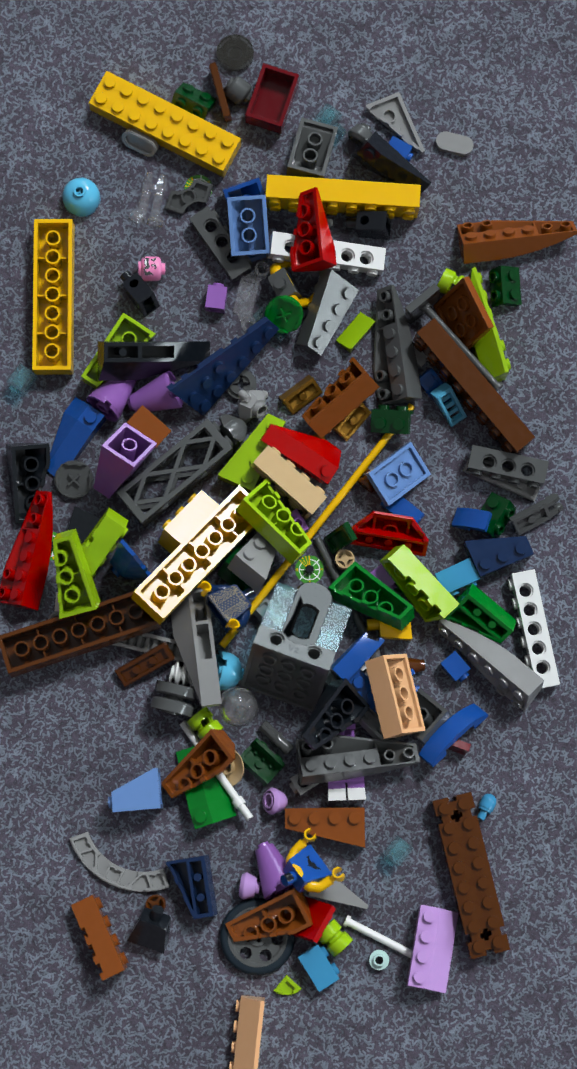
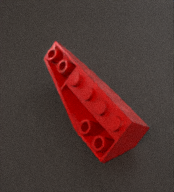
(30, 556)

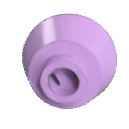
(274, 801)
(248, 886)

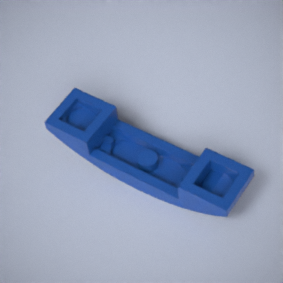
(450, 732)

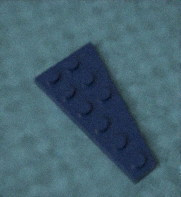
(219, 370)

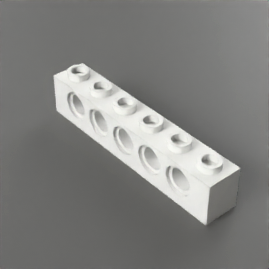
(354, 251)
(529, 580)

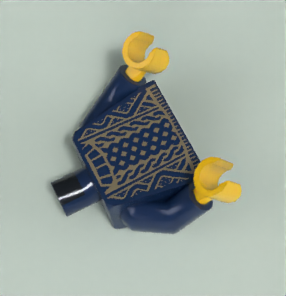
(228, 604)

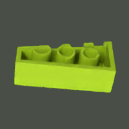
(238, 468)
(103, 539)
(418, 584)

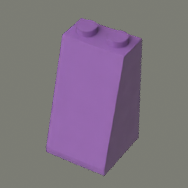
(121, 458)

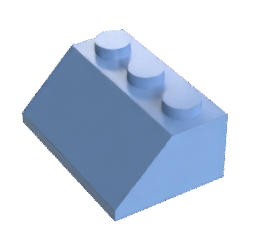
(248, 225)

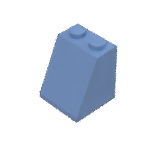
(138, 794)

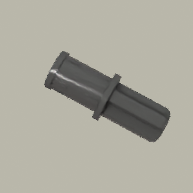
(276, 737)

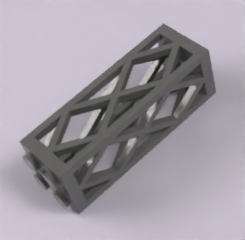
(179, 451)

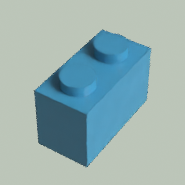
(458, 576)
(319, 967)

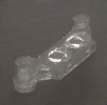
(247, 294)

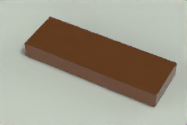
(220, 92)
(144, 664)

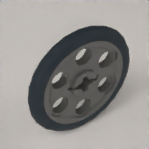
(254, 964)

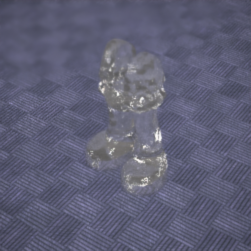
(154, 219)

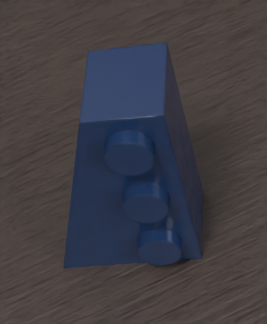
(497, 553)
(196, 884)

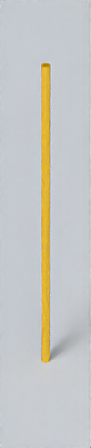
(317, 525)

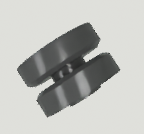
(174, 698)

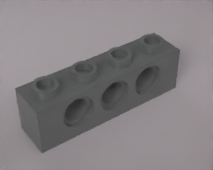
(206, 218)
(517, 462)

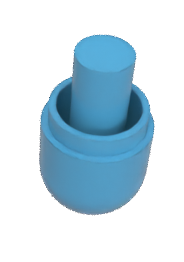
(486, 806)

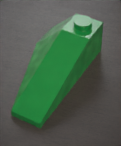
(207, 801)

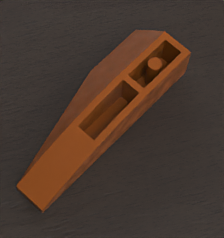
(509, 238)

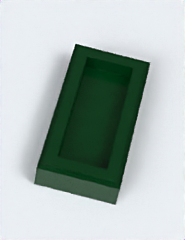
(340, 538)

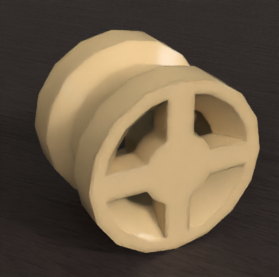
(344, 555)

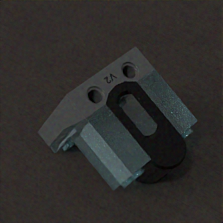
(296, 644)

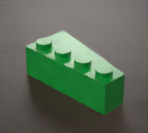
(370, 596)

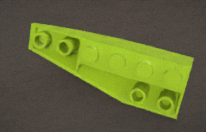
(489, 348)

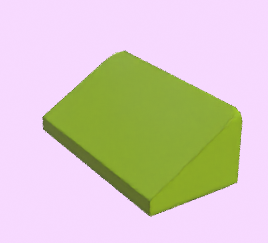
(355, 332)

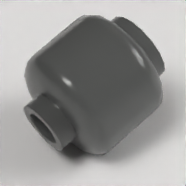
(238, 90)

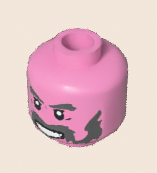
(151, 268)

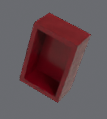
(272, 98)

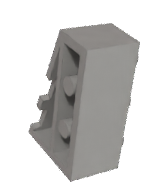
(253, 562)

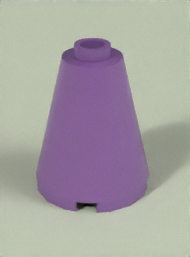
(156, 395)
(111, 398)
(270, 869)

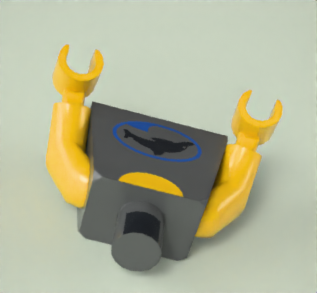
(285, 284)

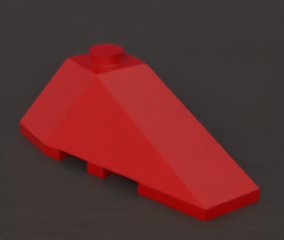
(313, 240)
(309, 453)

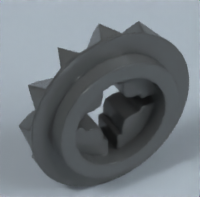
(248, 378)

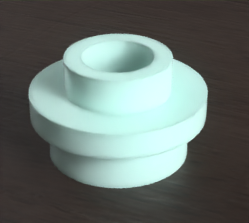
(376, 953)

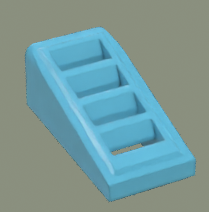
(442, 394)

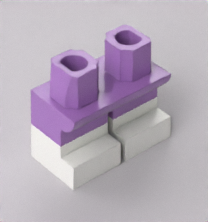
(355, 789)

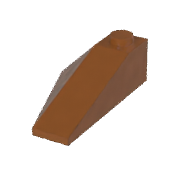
(202, 763)
(277, 917)

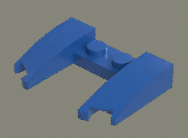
(351, 661)

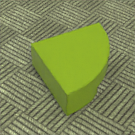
(287, 987)

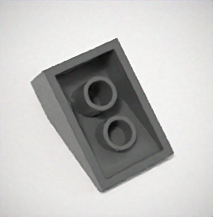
(311, 149)
(433, 716)

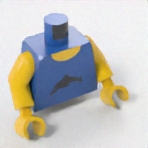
(306, 868)

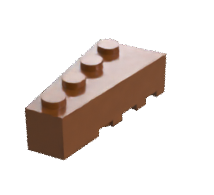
(340, 398)
(337, 824)
(99, 936)

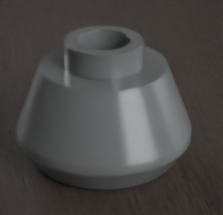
(359, 133)

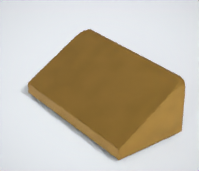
(300, 394)
(352, 422)

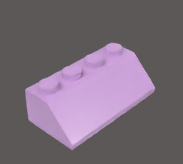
(432, 949)

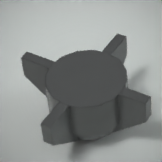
(234, 429)

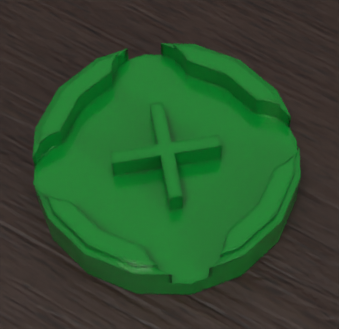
(285, 313)

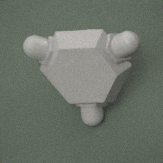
(251, 404)

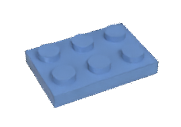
(398, 474)

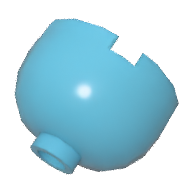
(81, 204)
(229, 670)

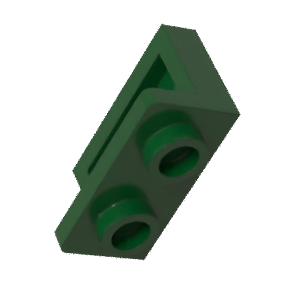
(193, 100)
(505, 286)
(391, 420)
(501, 511)
(262, 761)

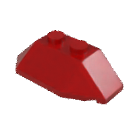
(390, 530)

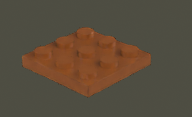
(464, 313)

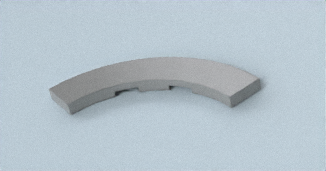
(114, 874)

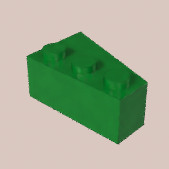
(482, 614)

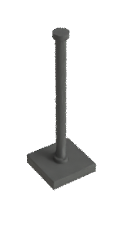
(423, 305)

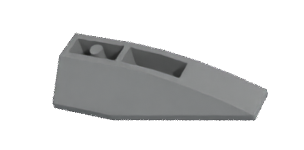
(196, 646)
(495, 663)

